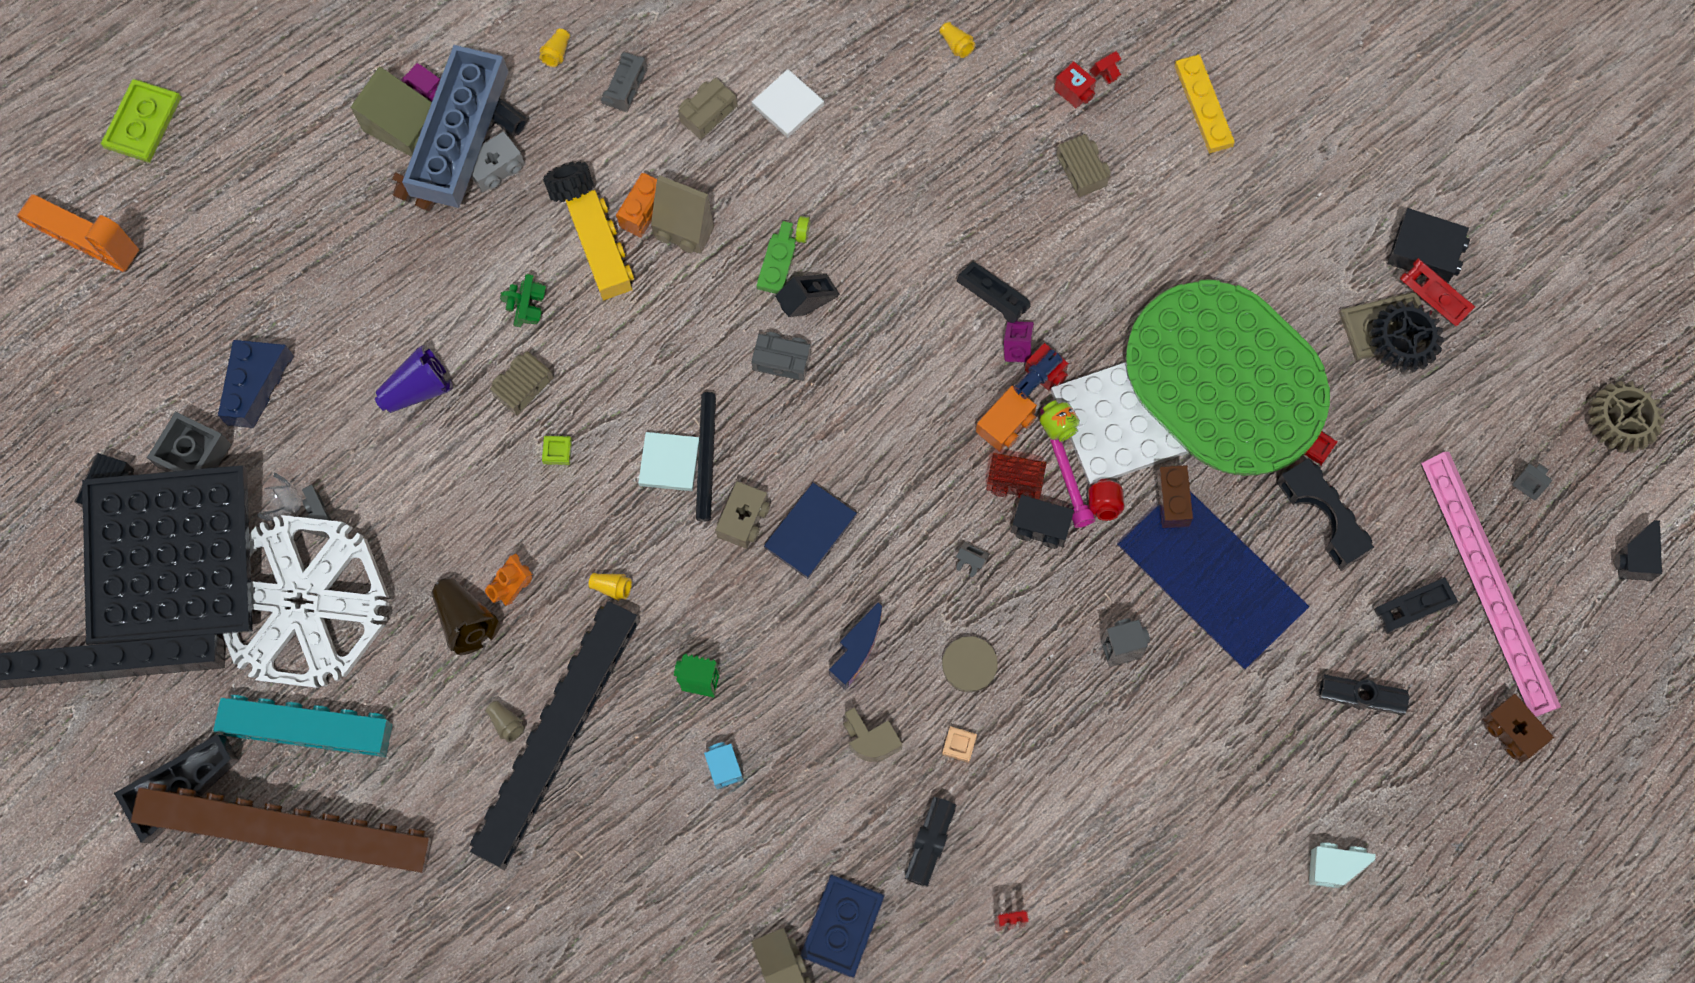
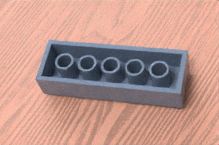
(455, 126)

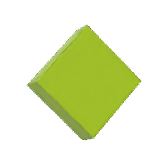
(557, 450)

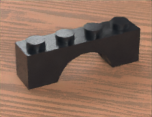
(1307, 486)

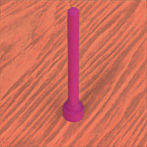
(1082, 514)

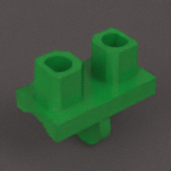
(528, 290)

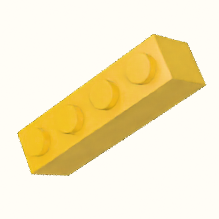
(599, 245)

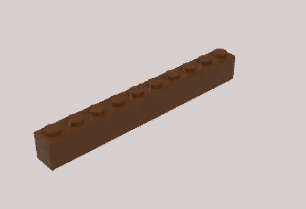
(281, 829)

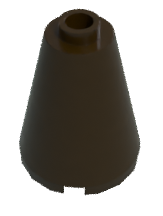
(463, 617)

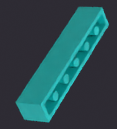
(302, 726)

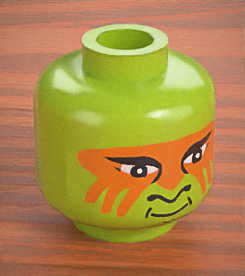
(1059, 421)

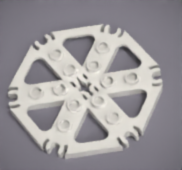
(327, 604)

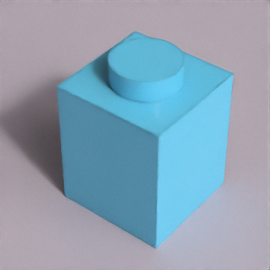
(723, 765)

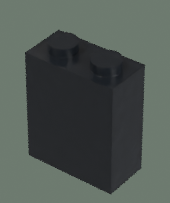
(1432, 241)

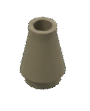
(505, 722)

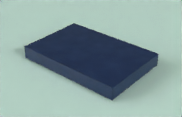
(810, 530)
(842, 926)

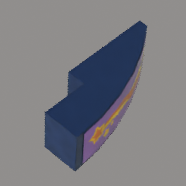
(857, 648)

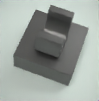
(1533, 481)
(973, 556)

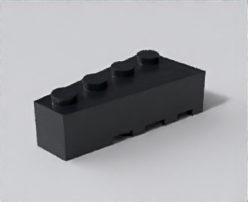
(192, 770)

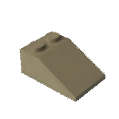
(681, 215)

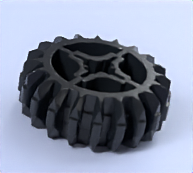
(1407, 356)

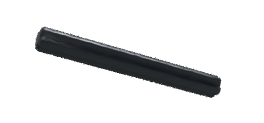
(705, 457)

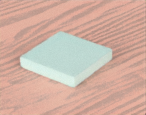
(669, 461)

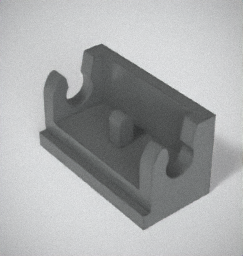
(625, 82)

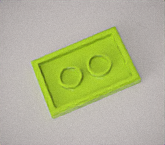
(141, 120)

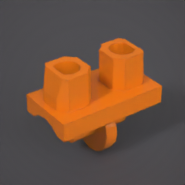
(509, 581)

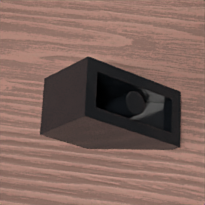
(806, 294)
(1642, 555)

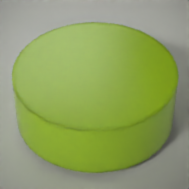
(802, 229)

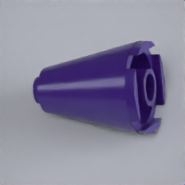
(413, 382)

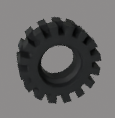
(568, 181)

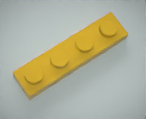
(1204, 103)

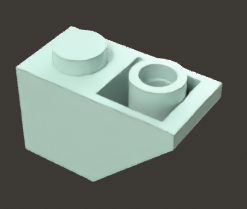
(1335, 866)

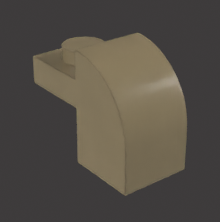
(874, 744)

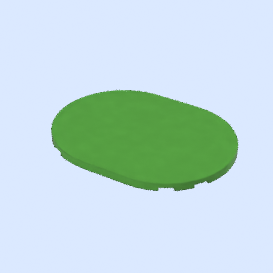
(1228, 377)

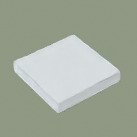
(787, 103)

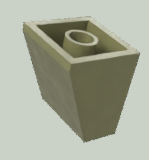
(391, 111)

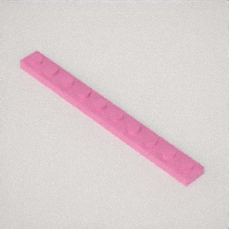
(1491, 585)

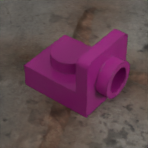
(1018, 341)

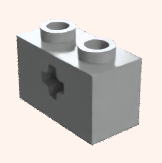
(506, 159)

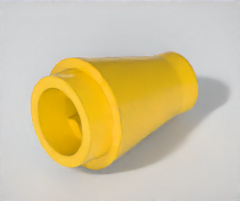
(958, 40)
(554, 49)
(613, 585)

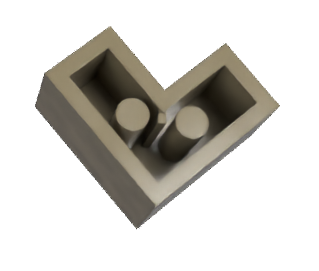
(777, 958)

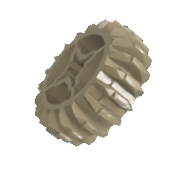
(1610, 402)

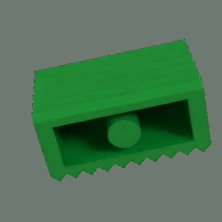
(697, 675)

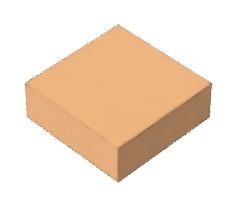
(959, 744)

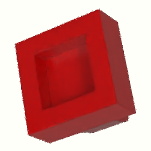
(1107, 68)

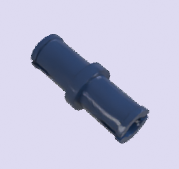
(1038, 374)

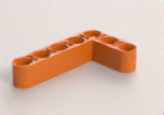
(100, 240)

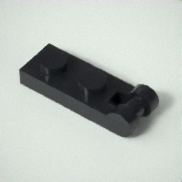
(994, 291)
(1417, 605)

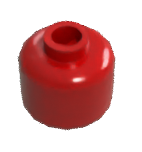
(1106, 499)

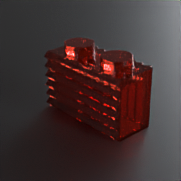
(1015, 476)

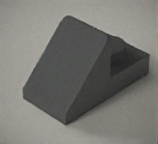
(315, 507)

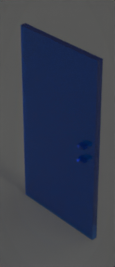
(1216, 581)

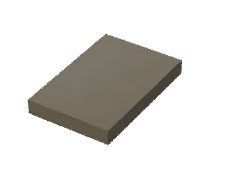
(1359, 319)

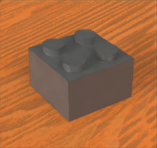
(188, 446)

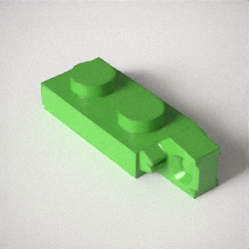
(777, 260)

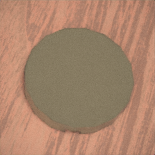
(969, 664)

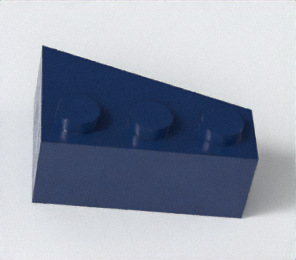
(250, 379)

